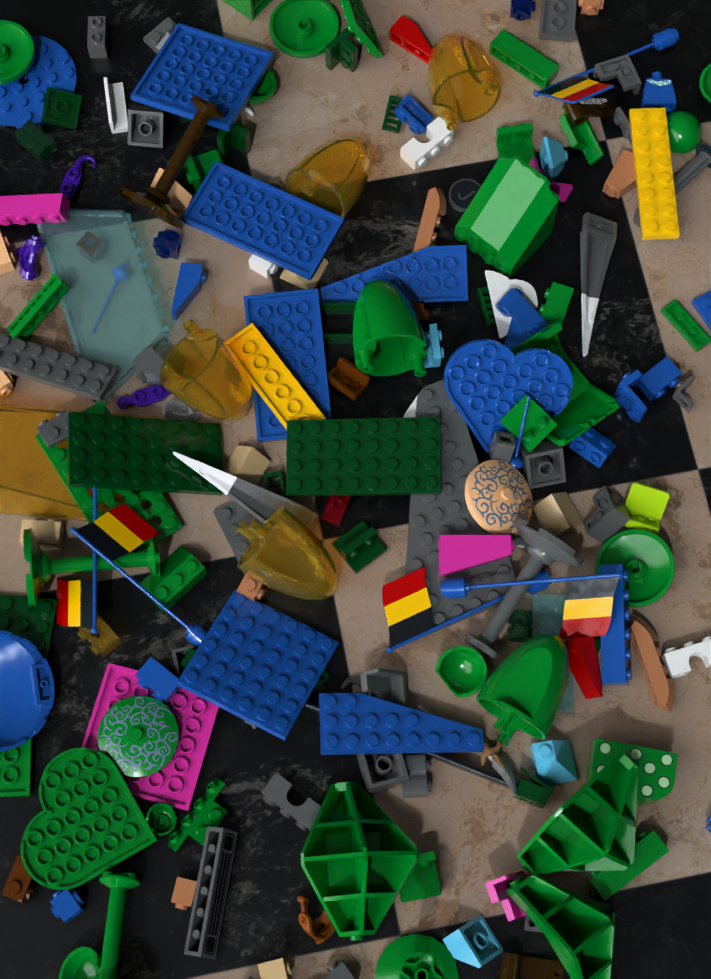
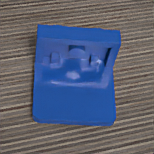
(628, 399)

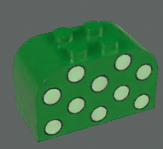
(656, 767)

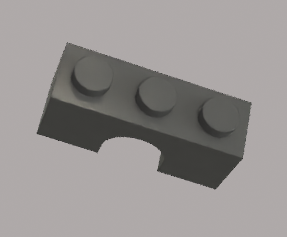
(277, 793)

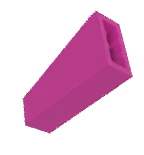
(470, 551)

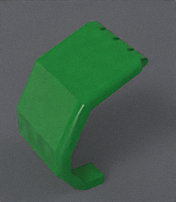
(586, 403)

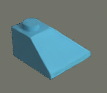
(552, 158)
(553, 762)
(473, 943)

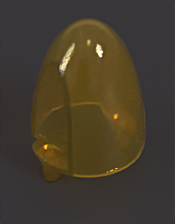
(461, 81)
(332, 175)
(207, 375)
(288, 557)

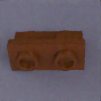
(19, 883)

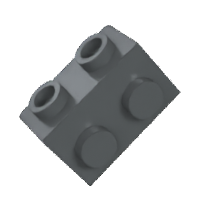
(55, 430)

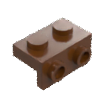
(348, 379)

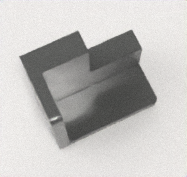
(619, 68)
(608, 516)
(385, 684)

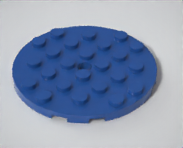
(50, 68)

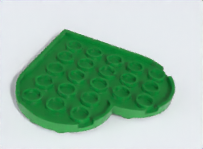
(84, 823)

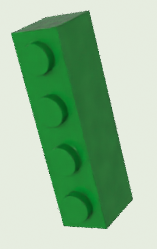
(523, 59)
(647, 852)

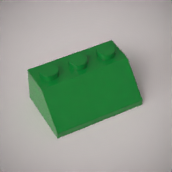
(176, 578)

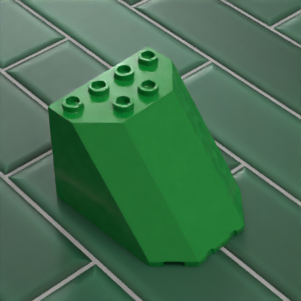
(509, 215)

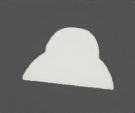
(498, 286)

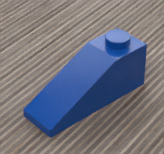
(188, 286)

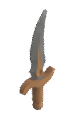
(498, 764)

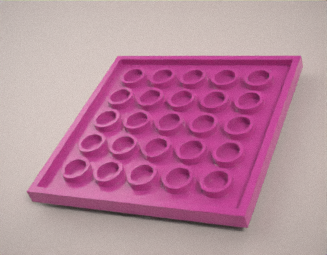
(195, 722)

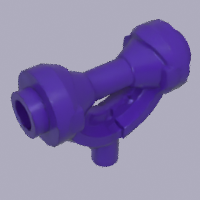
(27, 257)

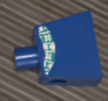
(658, 93)

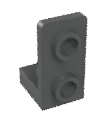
(621, 120)

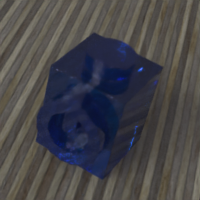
(522, 9)
(167, 244)

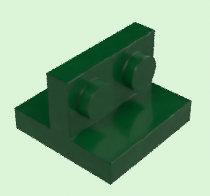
(342, 50)
(237, 137)
(359, 547)

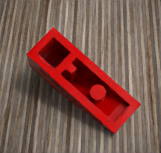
(409, 37)
(585, 665)

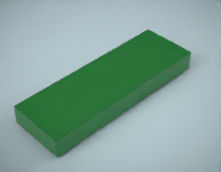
(686, 325)

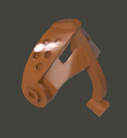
(312, 926)

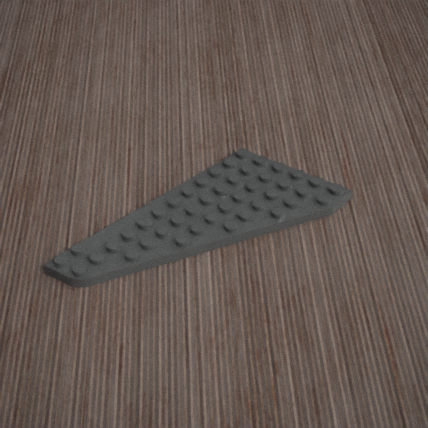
(449, 515)

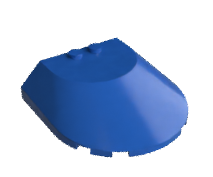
(25, 690)

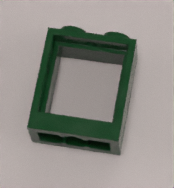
(337, 308)

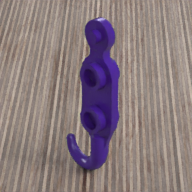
(74, 176)
(144, 397)

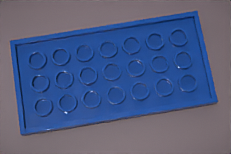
(263, 220)
(294, 331)

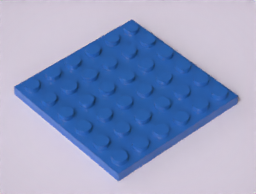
(202, 66)
(258, 664)

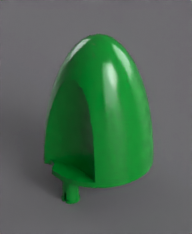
(387, 332)
(528, 688)

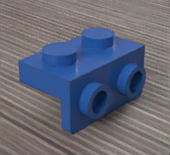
(413, 115)
(593, 446)

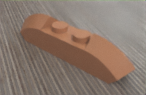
(433, 210)
(655, 674)

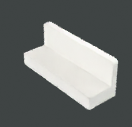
(116, 106)

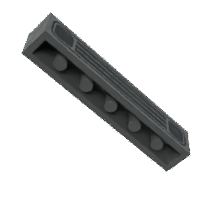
(211, 893)

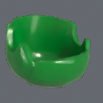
(161, 818)

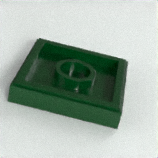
(61, 108)

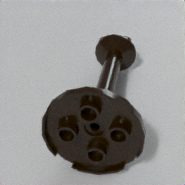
(157, 197)

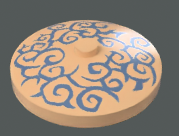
(498, 496)

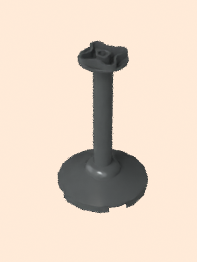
(543, 550)

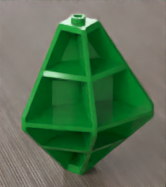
(591, 828)
(356, 860)
(574, 924)

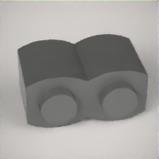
(417, 784)

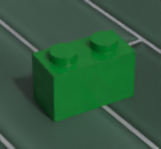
(557, 303)

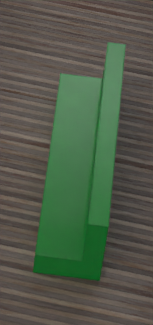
(38, 308)

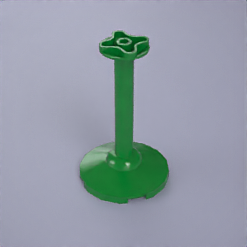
(43, 566)
(118, 885)
(415, 956)

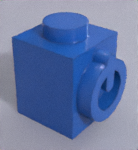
(67, 904)

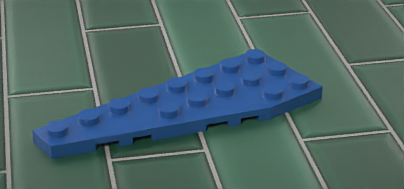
(422, 276)
(374, 726)

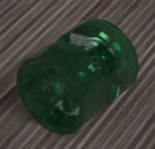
(520, 633)

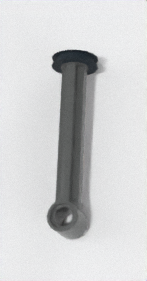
(688, 173)

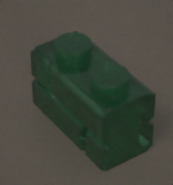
(35, 141)

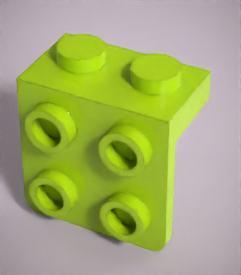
(645, 507)

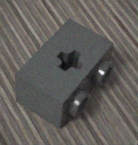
(97, 37)

